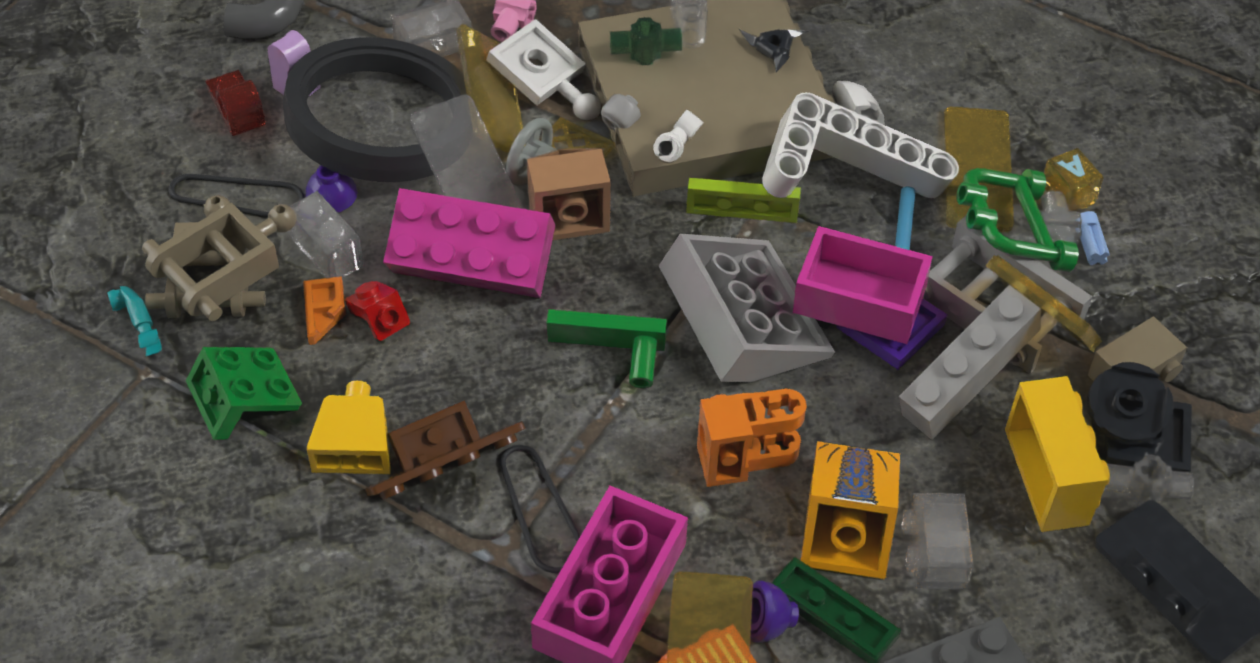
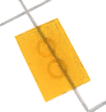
(1049, 305)

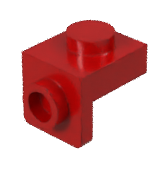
(379, 307)

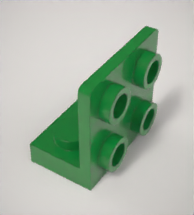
(239, 380)

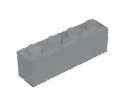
(970, 362)

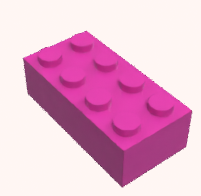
(469, 242)
(609, 581)

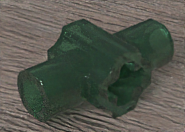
(645, 41)

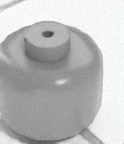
(620, 111)

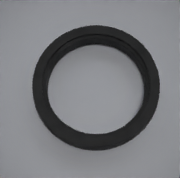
(362, 55)

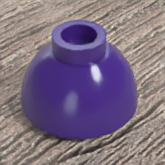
(335, 188)
(771, 612)

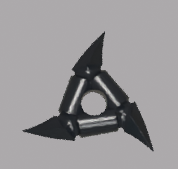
(765, 42)

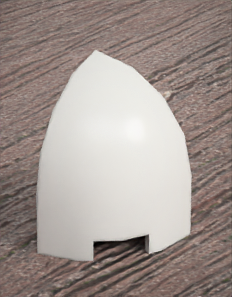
(857, 99)

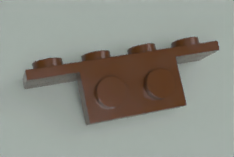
(437, 441)

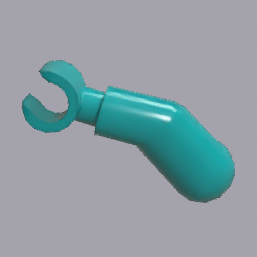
(139, 317)

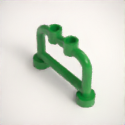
(1028, 188)

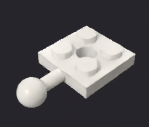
(540, 82)

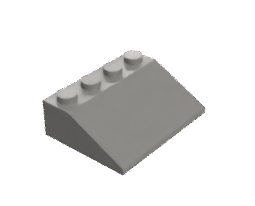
(742, 307)

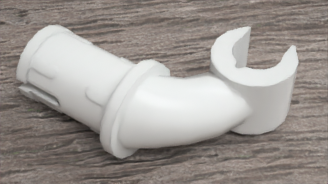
(670, 145)

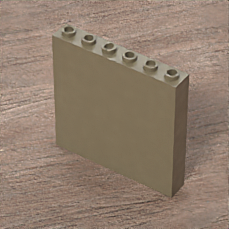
(719, 82)

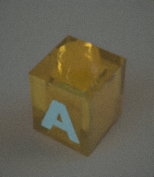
(1074, 177)

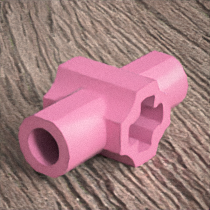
(511, 16)

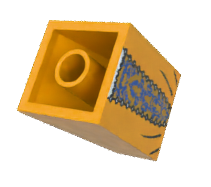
(851, 510)

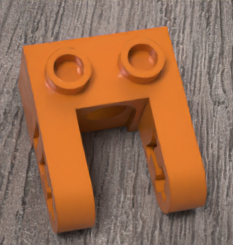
(735, 427)

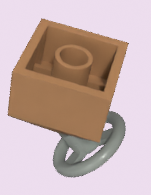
(562, 182)

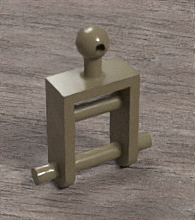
(214, 233)
(173, 296)

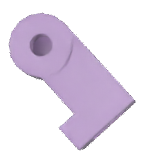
(284, 55)

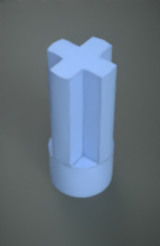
(1093, 239)

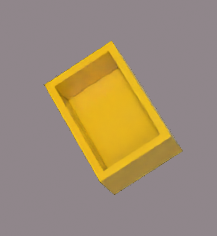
(1056, 453)

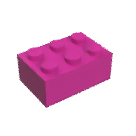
(862, 284)

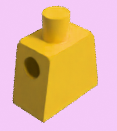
(350, 434)

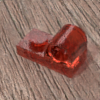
(236, 102)

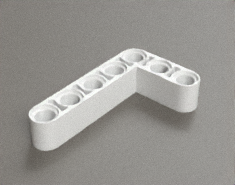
(857, 140)

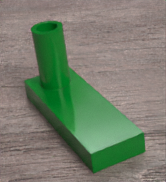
(640, 334)

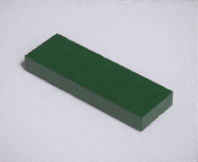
(837, 612)

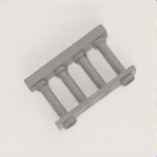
(963, 308)

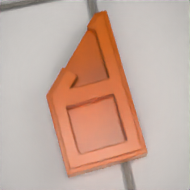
(323, 306)

